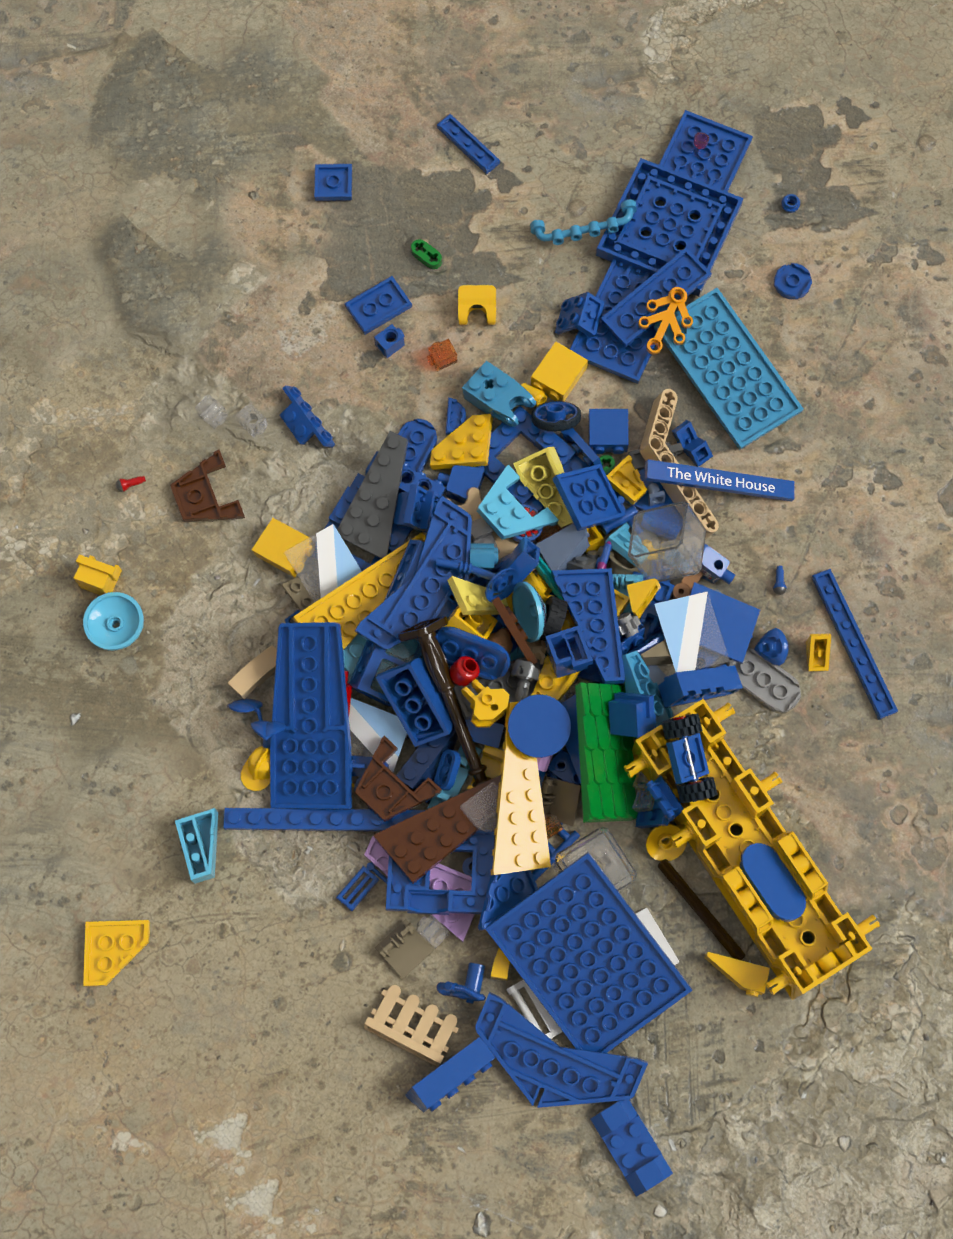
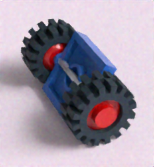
(688, 758)

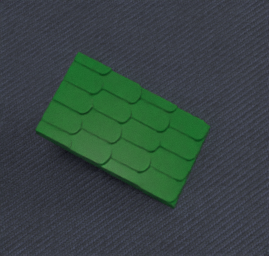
(600, 755)

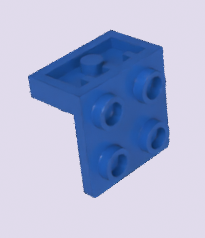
(580, 313)

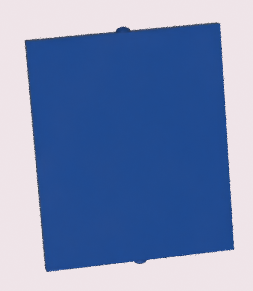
(734, 620)

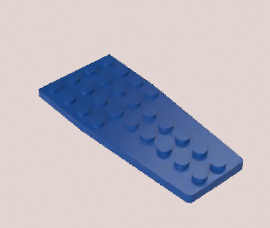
(310, 697)

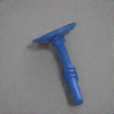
(496, 580)

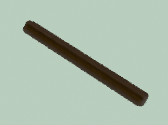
(701, 910)

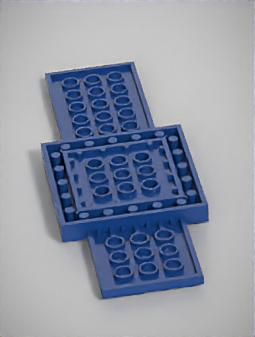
(688, 184)

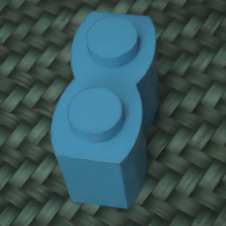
(483, 555)

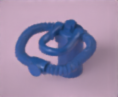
(472, 987)

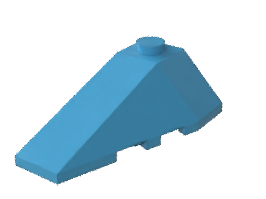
(639, 682)

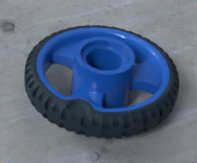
(555, 413)

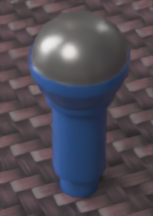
(779, 586)

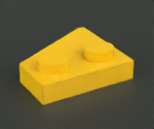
(627, 481)

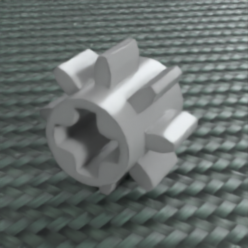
(628, 624)

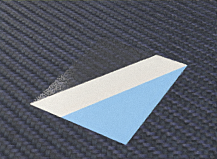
(323, 562)
(692, 632)
(369, 726)

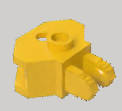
(487, 705)

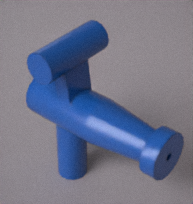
(630, 513)

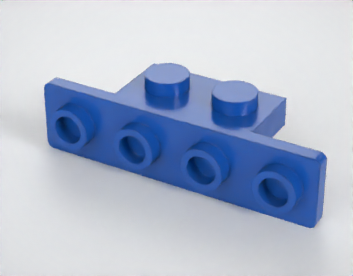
(302, 420)

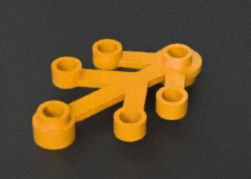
(667, 317)

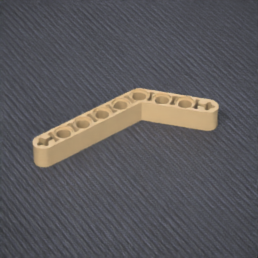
(654, 448)

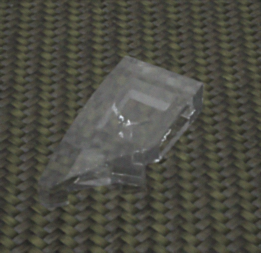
(644, 800)

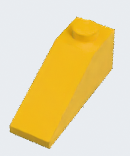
(743, 974)

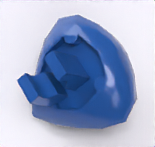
(773, 647)

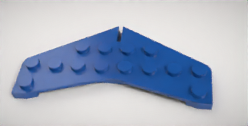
(428, 591)
(564, 1073)

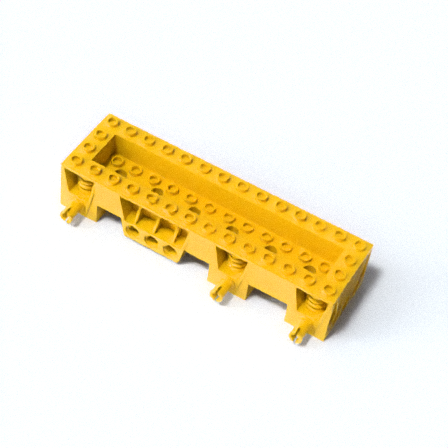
(746, 803)

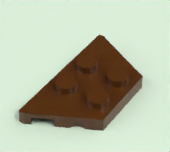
(515, 629)

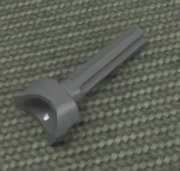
(525, 672)

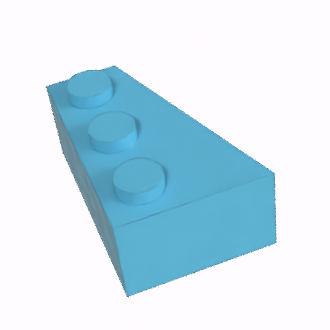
(199, 843)

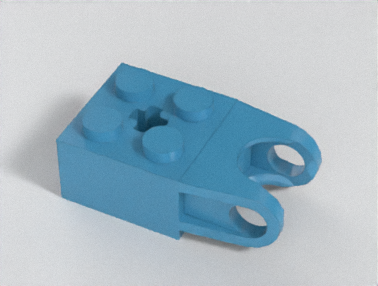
(496, 393)

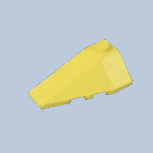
(537, 474)

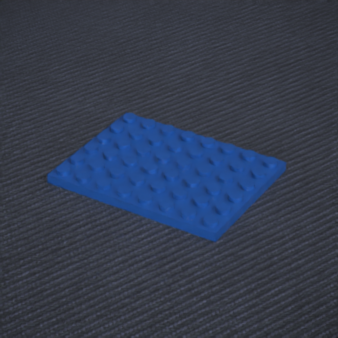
(588, 957)

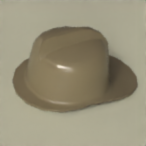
(620, 564)

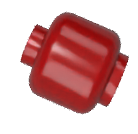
(464, 671)

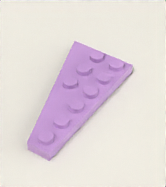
(440, 879)

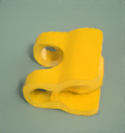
(476, 297)

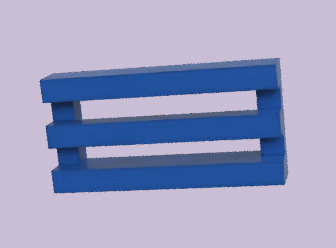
(351, 907)

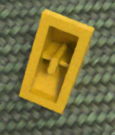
(642, 594)
(818, 652)

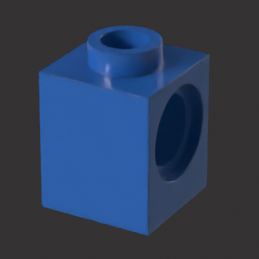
(389, 348)

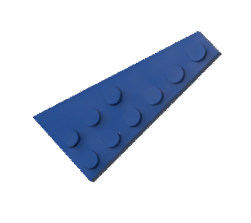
(593, 608)

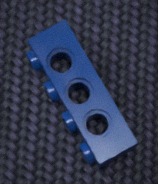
(417, 477)

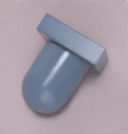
(655, 495)

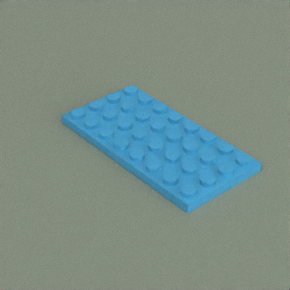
(731, 370)

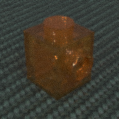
(442, 355)

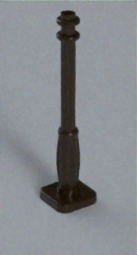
(438, 669)

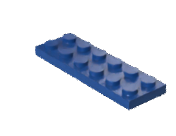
(680, 271)

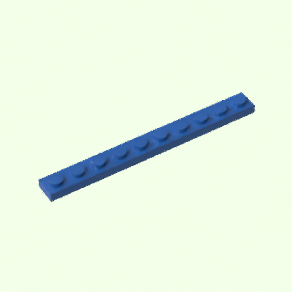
(309, 819)

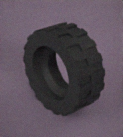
(555, 616)

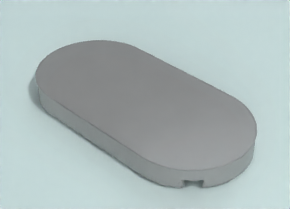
(767, 682)

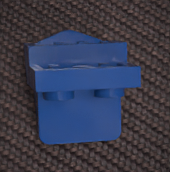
(416, 508)

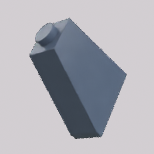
(563, 547)

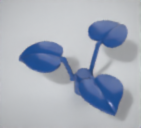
(262, 728)

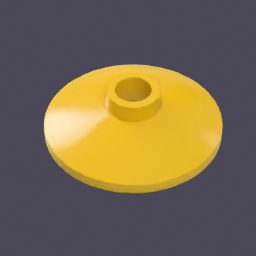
(664, 849)

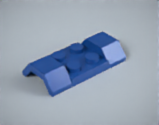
(631, 1146)

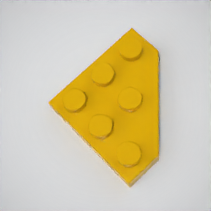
(465, 445)
(111, 947)

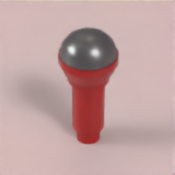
(123, 484)

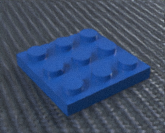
(588, 497)

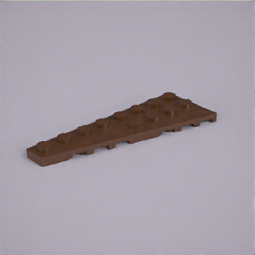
(431, 835)

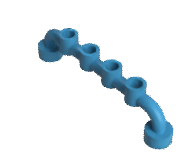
(593, 228)

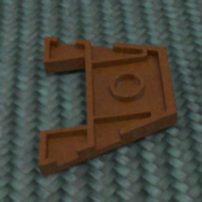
(196, 496)
(385, 791)

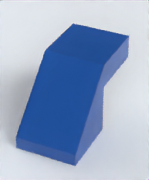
(693, 446)

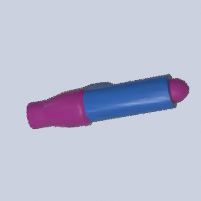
(602, 561)

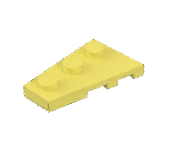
(472, 598)

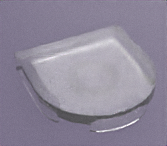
(482, 808)

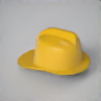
(256, 770)

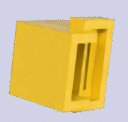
(95, 575)

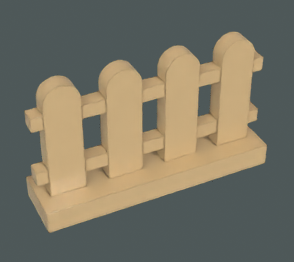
(400, 1026)

